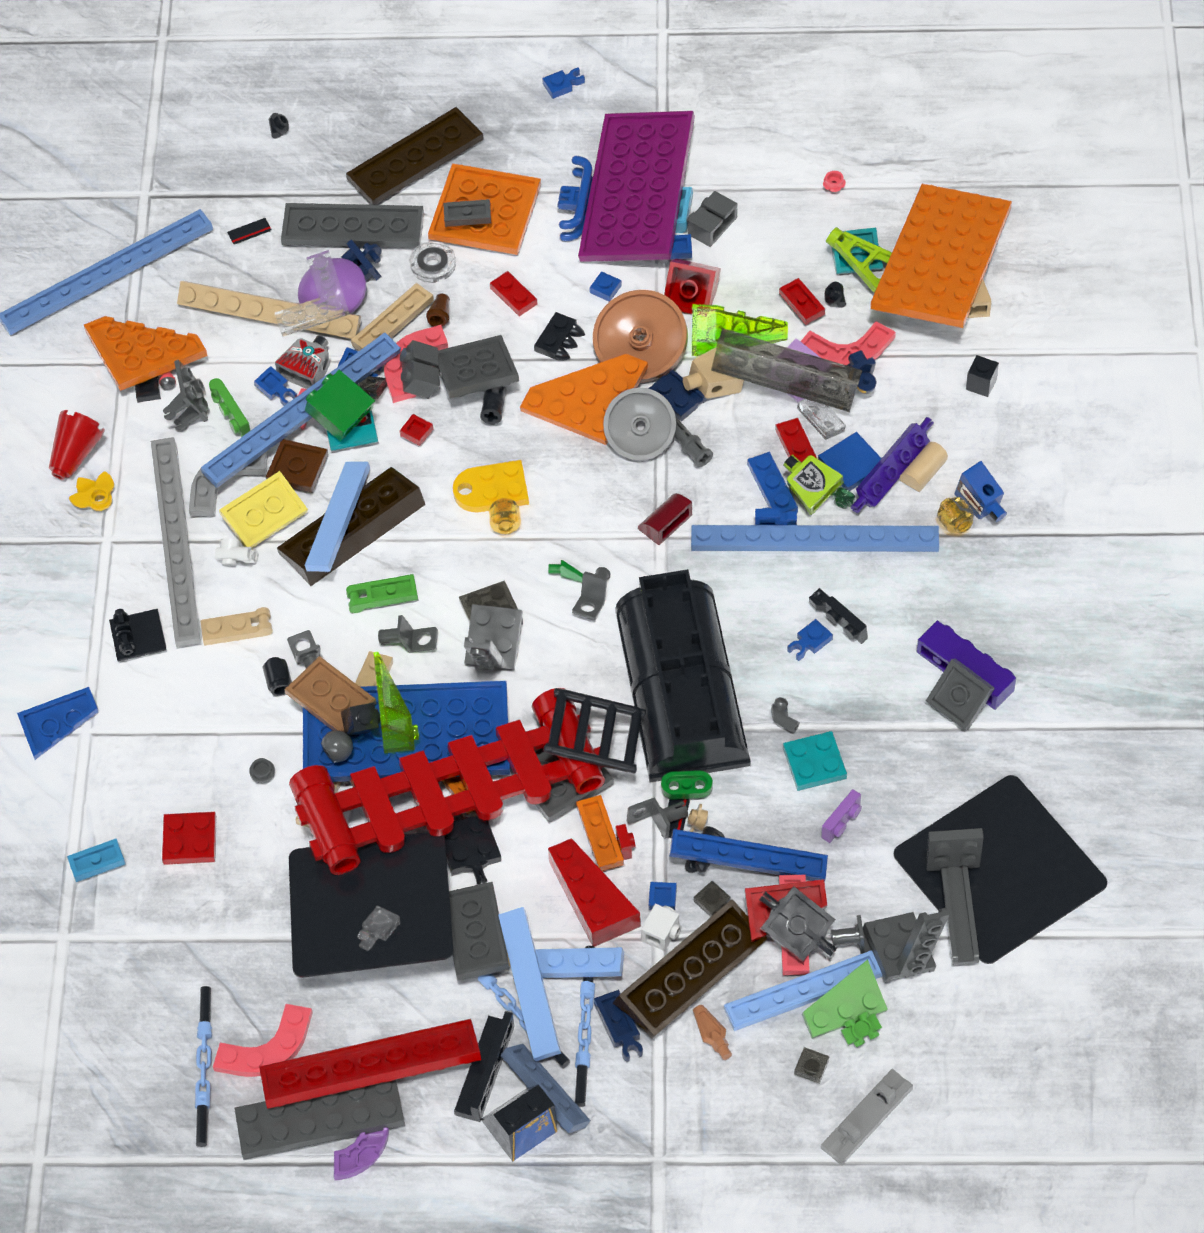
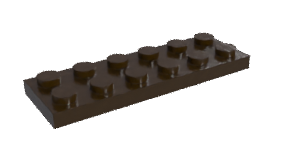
(414, 156)

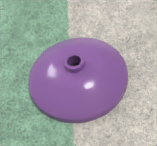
(351, 281)

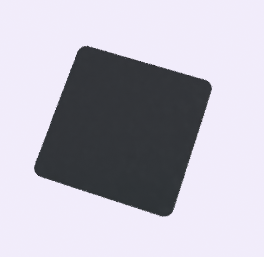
(1026, 871)
(331, 908)

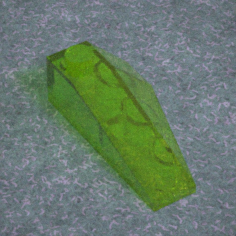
(711, 319)
(395, 718)

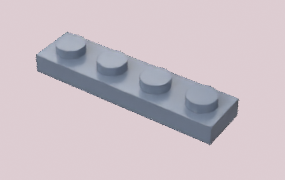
(533, 1073)

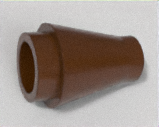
(439, 311)

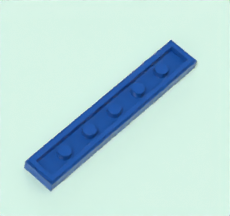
(747, 855)

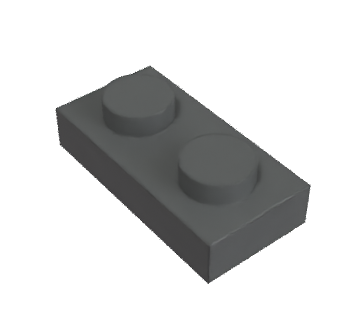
(467, 212)

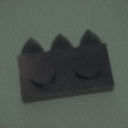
(558, 336)

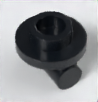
(278, 125)
(835, 294)

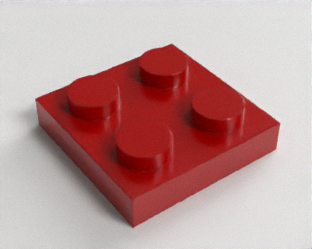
(189, 838)

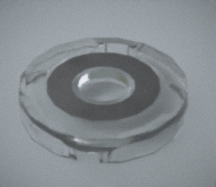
(432, 251)

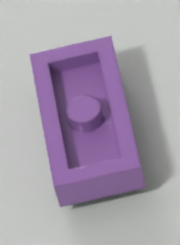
(837, 822)

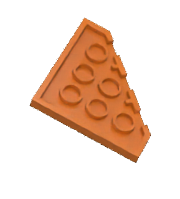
(138, 352)
(583, 396)

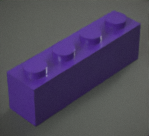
(942, 644)

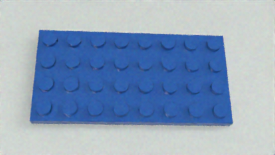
(442, 715)

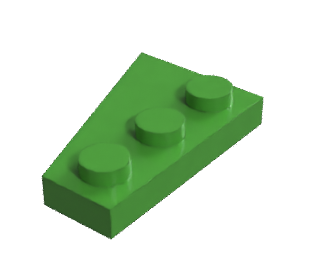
(845, 1001)

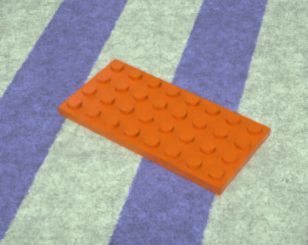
(941, 255)

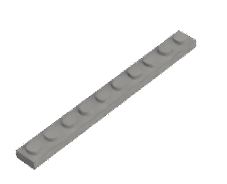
(175, 542)

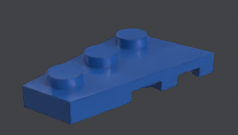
(56, 719)

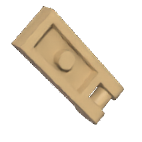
(236, 627)

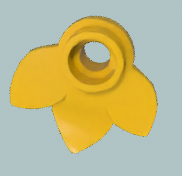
(91, 491)

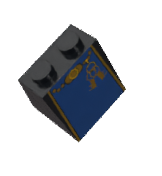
(522, 1121)

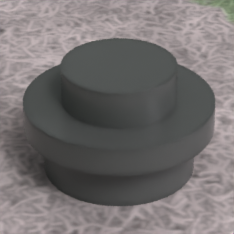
(262, 770)

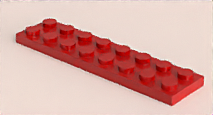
(369, 1063)

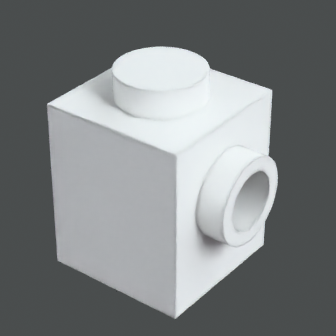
(661, 927)

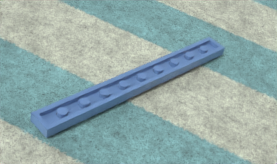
(105, 272)
(293, 414)
(815, 538)

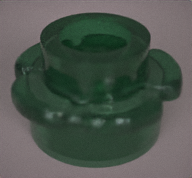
(843, 498)

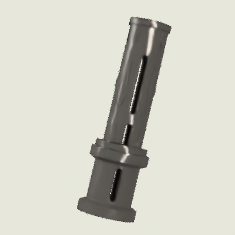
(692, 445)

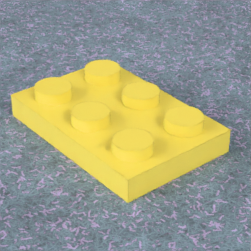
(263, 510)

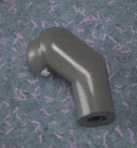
(781, 717)

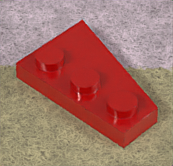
(759, 912)

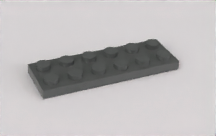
(339, 223)
(318, 1119)

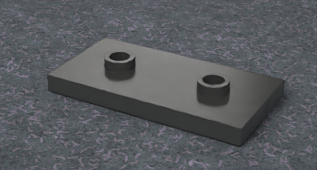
(477, 932)

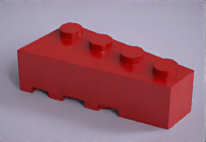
(593, 896)

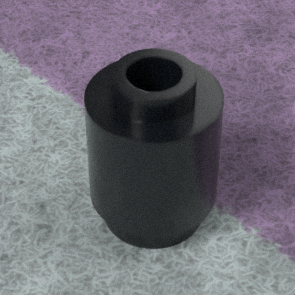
(276, 675)

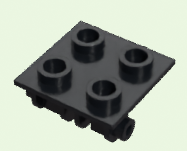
(136, 634)

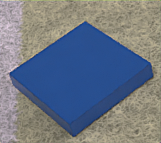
(852, 459)

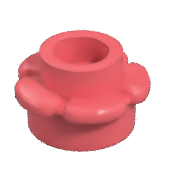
(834, 181)

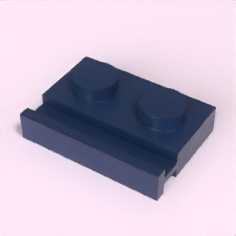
(681, 400)

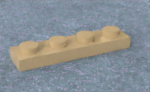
(395, 316)

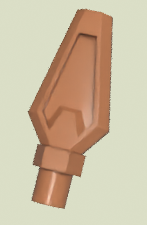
(712, 1031)

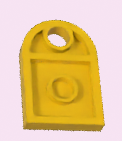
(489, 484)

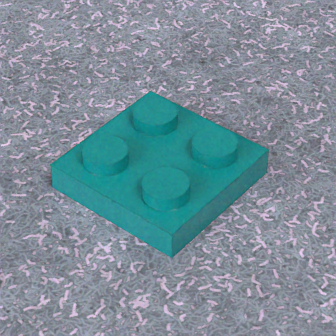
(814, 761)

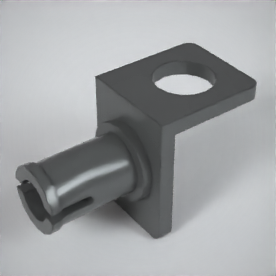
(592, 592)
(408, 636)
(307, 655)
(661, 816)
(851, 935)

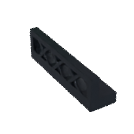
(484, 1072)

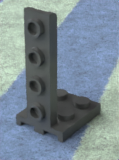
(493, 637)
(953, 854)
(905, 943)

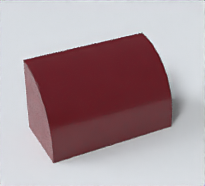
(666, 518)

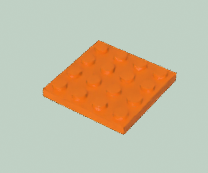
(511, 207)

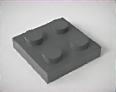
(960, 694)

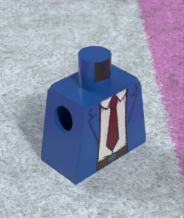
(981, 492)

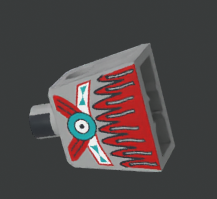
(304, 362)

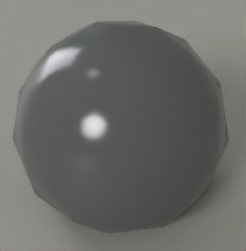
(337, 745)

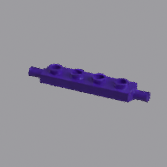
(892, 465)

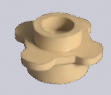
(697, 818)

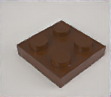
(298, 464)

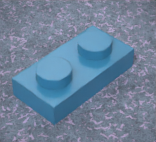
(96, 860)

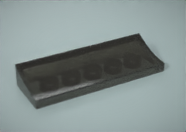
(786, 370)

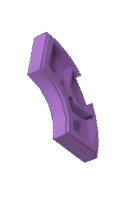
(360, 1154)

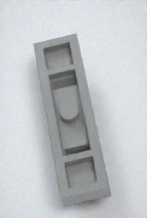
(866, 1117)

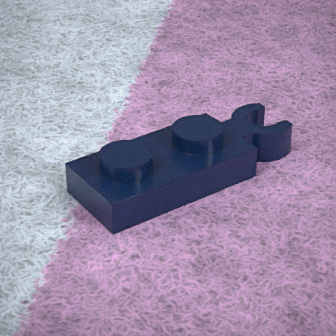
(618, 1025)

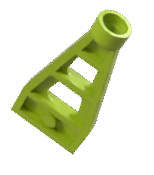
(861, 268)

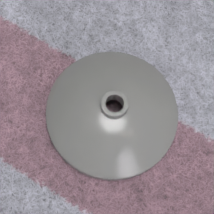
(628, 410)

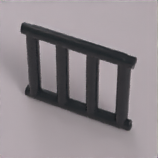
(577, 752)

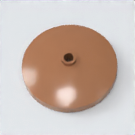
(639, 316)

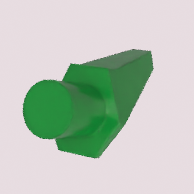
(565, 571)

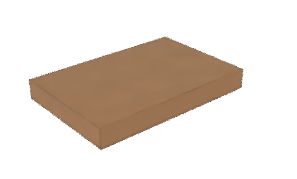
(326, 693)

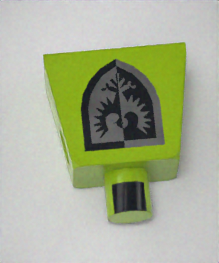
(812, 481)

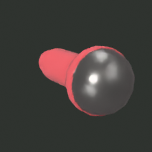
(167, 381)

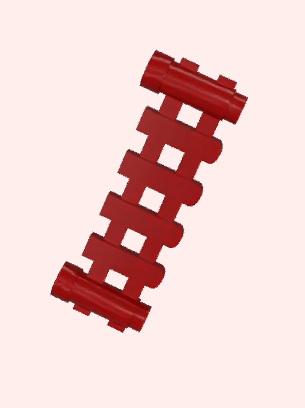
(339, 844)

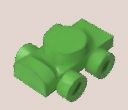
(857, 1030)

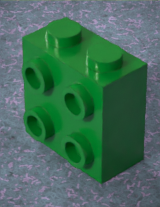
(339, 404)

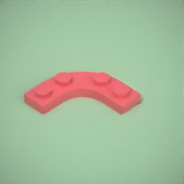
(872, 344)
(392, 370)
(282, 1047)

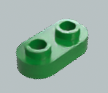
(686, 783)

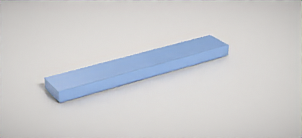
(337, 516)
(529, 984)
(794, 992)

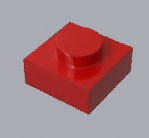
(416, 429)
(625, 841)

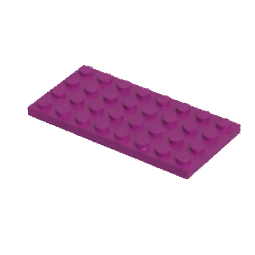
(637, 186)

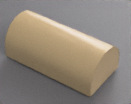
(924, 466)

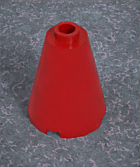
(72, 443)

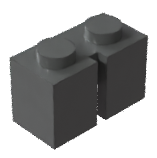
(712, 218)
(416, 373)

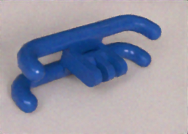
(576, 199)

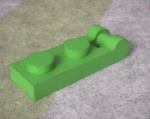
(228, 407)
(381, 593)

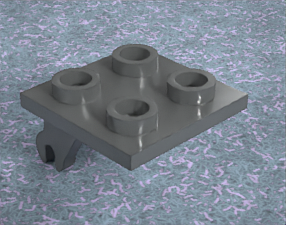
(190, 395)

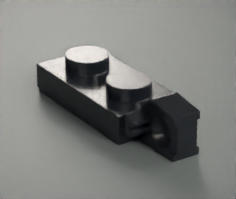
(838, 613)

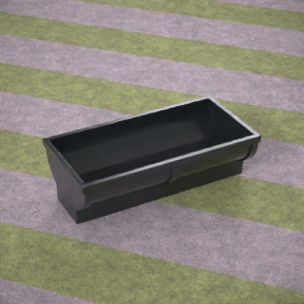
(680, 676)

